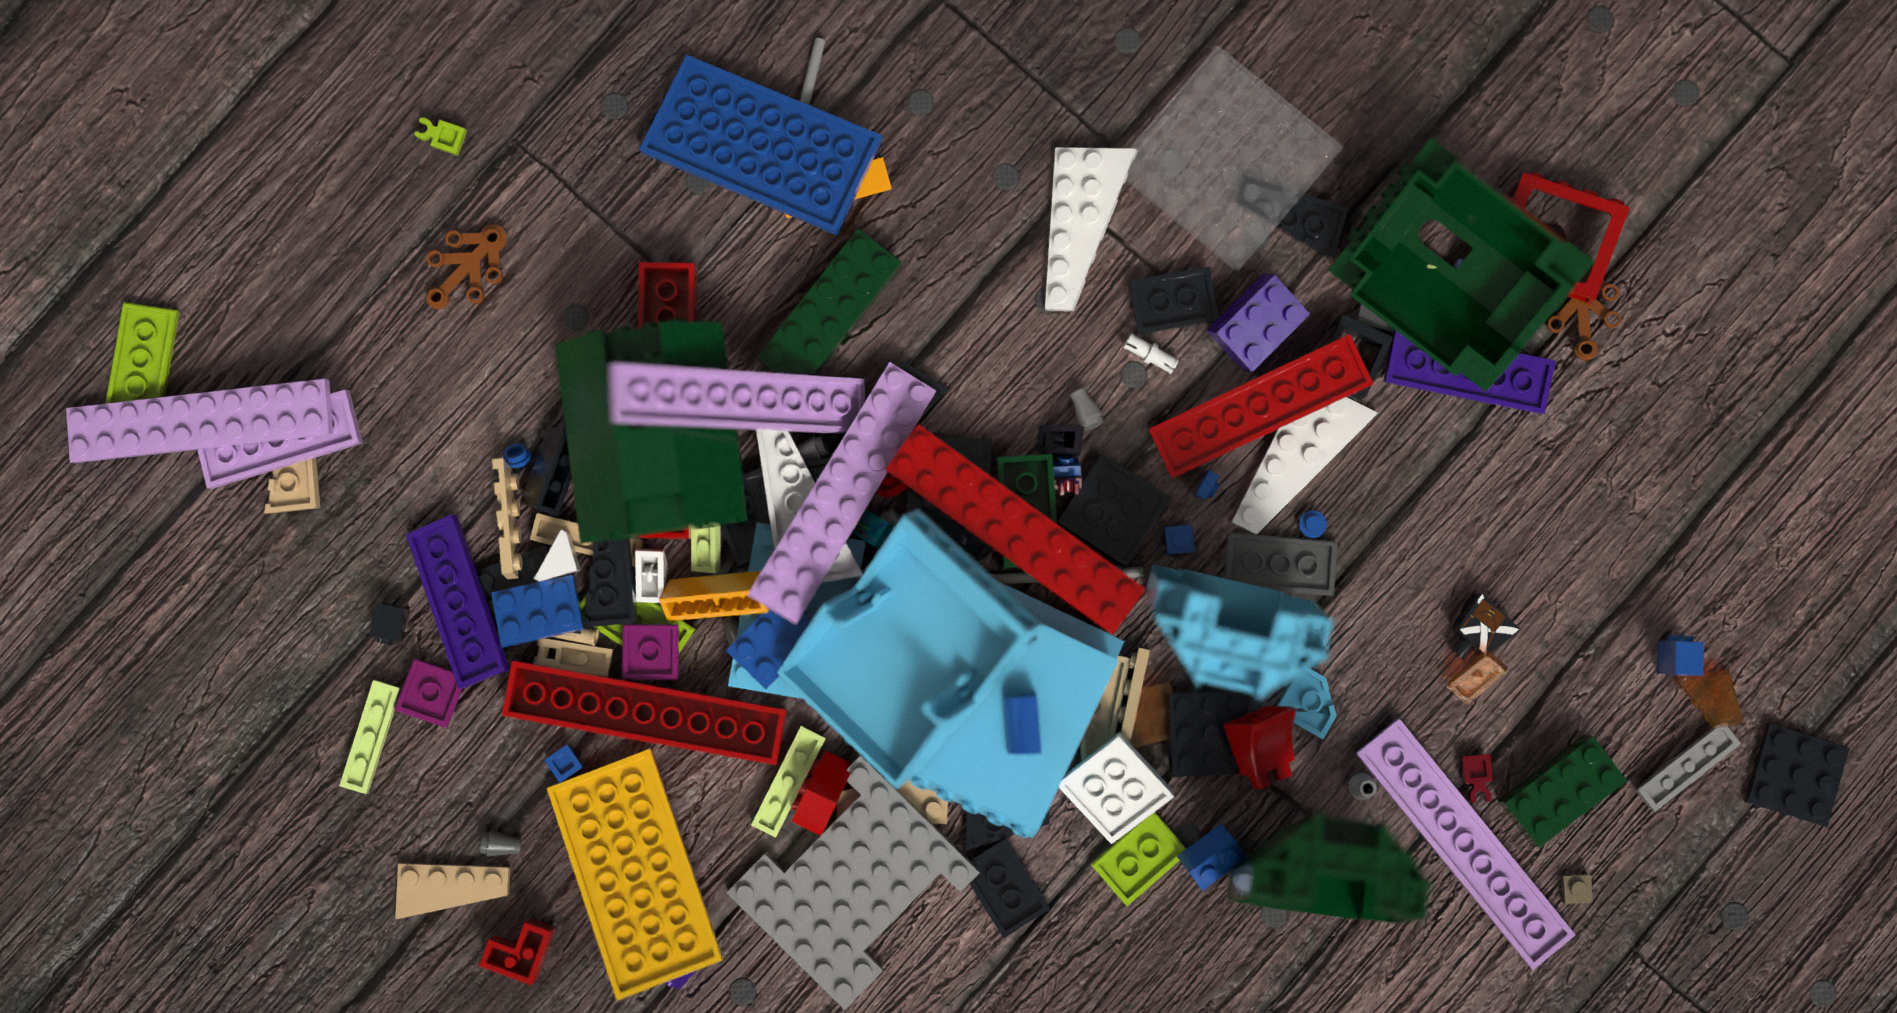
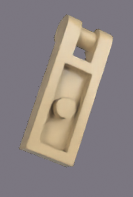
(575, 657)

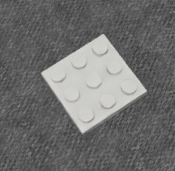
(1115, 788)

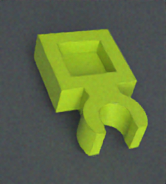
(444, 136)

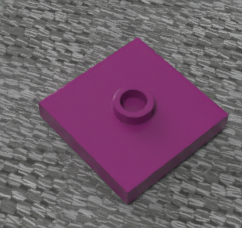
(650, 652)
(429, 694)

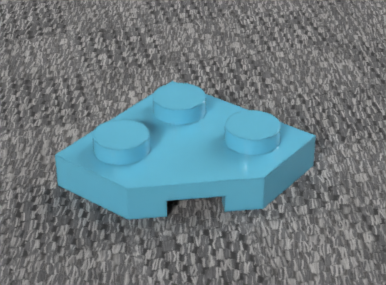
(1312, 702)

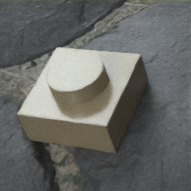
(1576, 888)

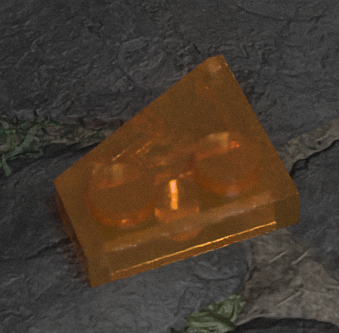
(1713, 696)
(1151, 718)

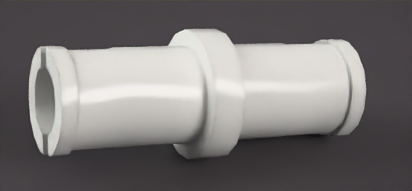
(1151, 353)

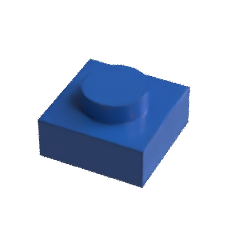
(1066, 466)
(1207, 486)
(1179, 539)
(564, 763)

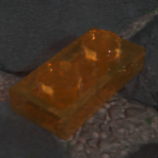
(1477, 677)

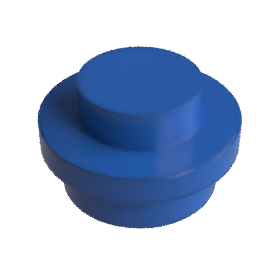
(517, 455)
(1312, 524)

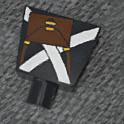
(1481, 627)

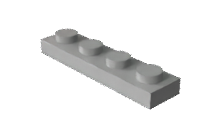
(1687, 767)

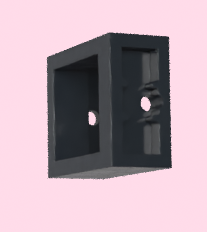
(1368, 335)

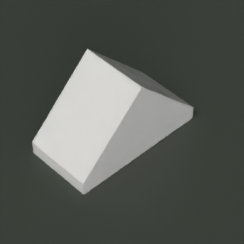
(560, 559)
(650, 574)

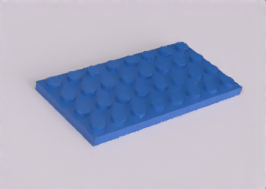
(761, 144)

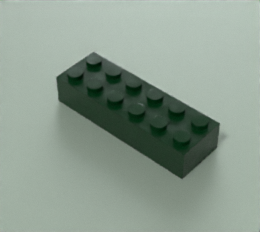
(831, 308)

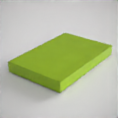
(1139, 858)

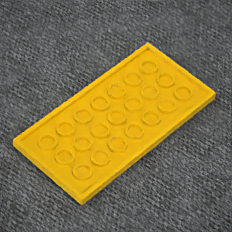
(634, 874)

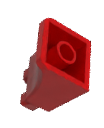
(1263, 743)

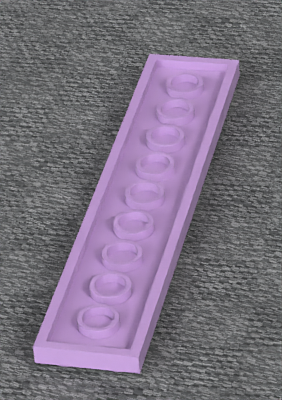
(733, 399)
(200, 421)
(841, 493)
(1465, 844)

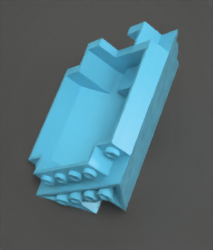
(1237, 630)

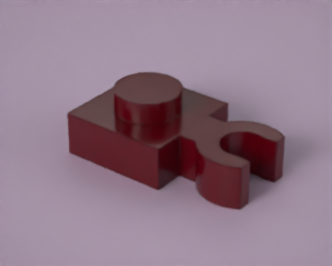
(1068, 484)
(1477, 771)

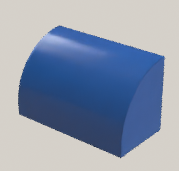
(1022, 724)

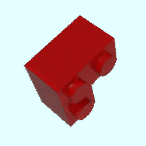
(821, 792)
(520, 959)

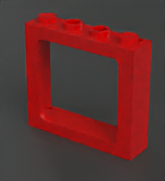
(1614, 207)

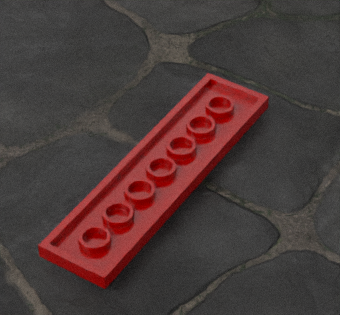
(1261, 406)

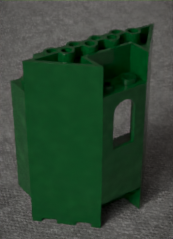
(1498, 296)
(652, 475)
(1333, 871)

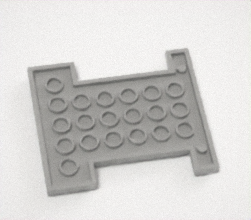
(851, 884)

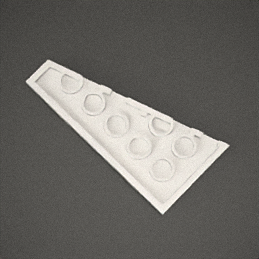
(1082, 205)
(1296, 458)
(786, 488)

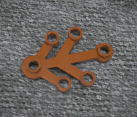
(470, 264)
(1583, 317)

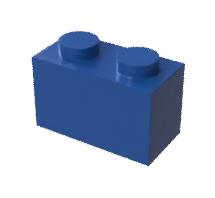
(1680, 656)
(1211, 857)

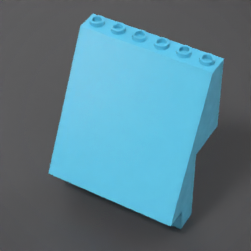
(909, 649)
(1069, 674)

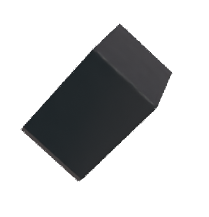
(1060, 440)

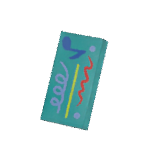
(872, 529)

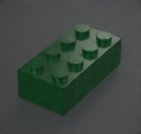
(1031, 480)
(1562, 790)

